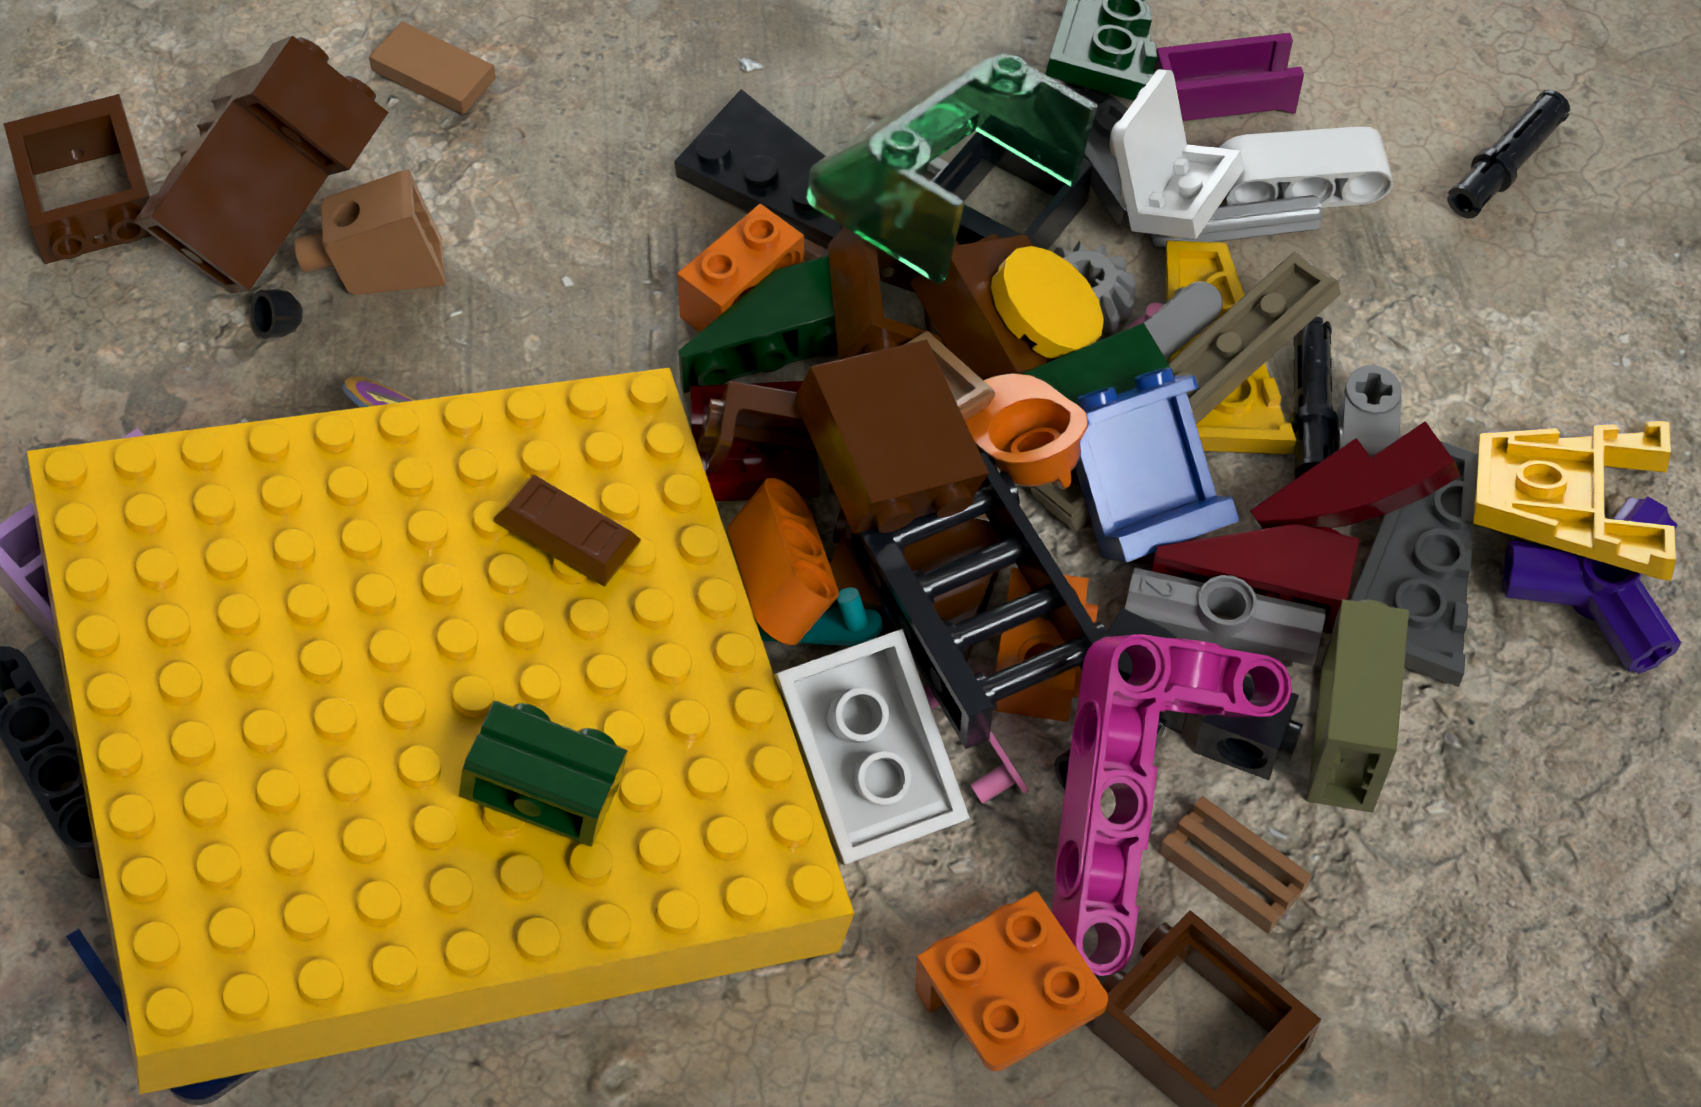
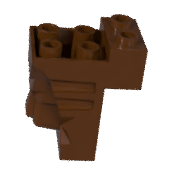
(260, 161)

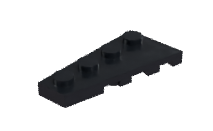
(757, 160)

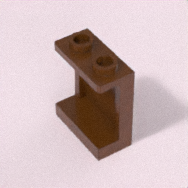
(752, 416)

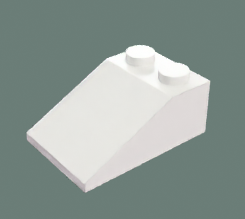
(871, 747)

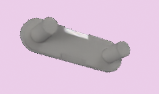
(1184, 316)

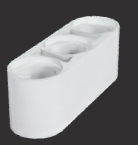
(1334, 164)

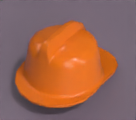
(1030, 430)

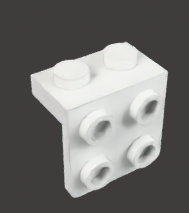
(1163, 180)

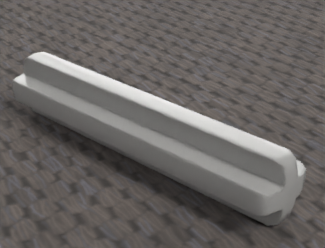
(1256, 220)

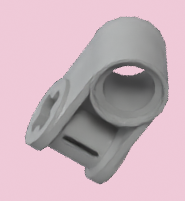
(1370, 410)

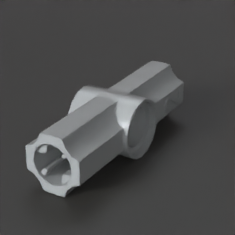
(1258, 624)

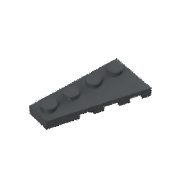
(1424, 567)

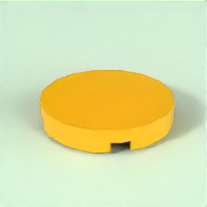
(1046, 302)

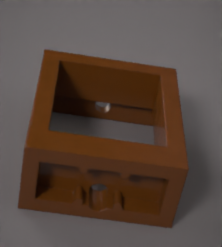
(70, 138)
(857, 296)
(1238, 978)

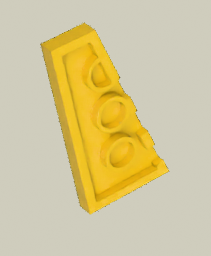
(1251, 415)

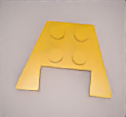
(1555, 493)

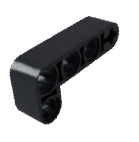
(46, 760)

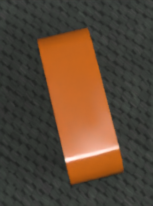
(782, 561)

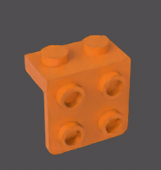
(1011, 982)

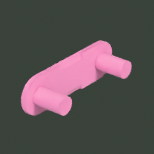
(999, 778)

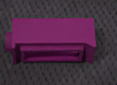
(1233, 76)

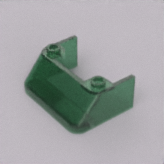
(877, 178)

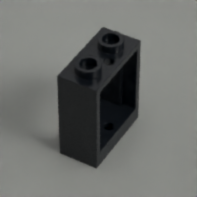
(974, 164)

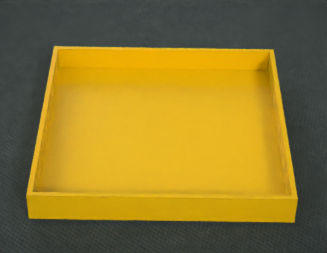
(279, 695)

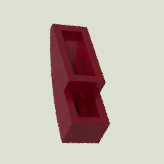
(1357, 488)

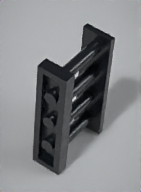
(940, 645)

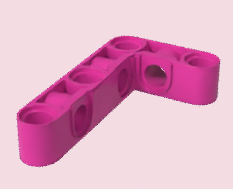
(1116, 750)

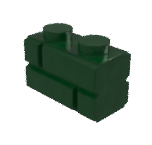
(543, 771)

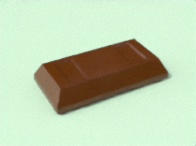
(567, 529)

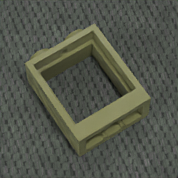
(1358, 705)

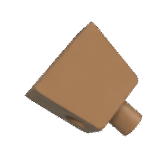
(377, 238)

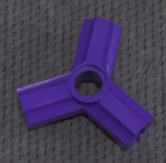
(1619, 608)

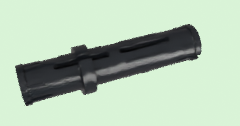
(1496, 167)
(1313, 415)

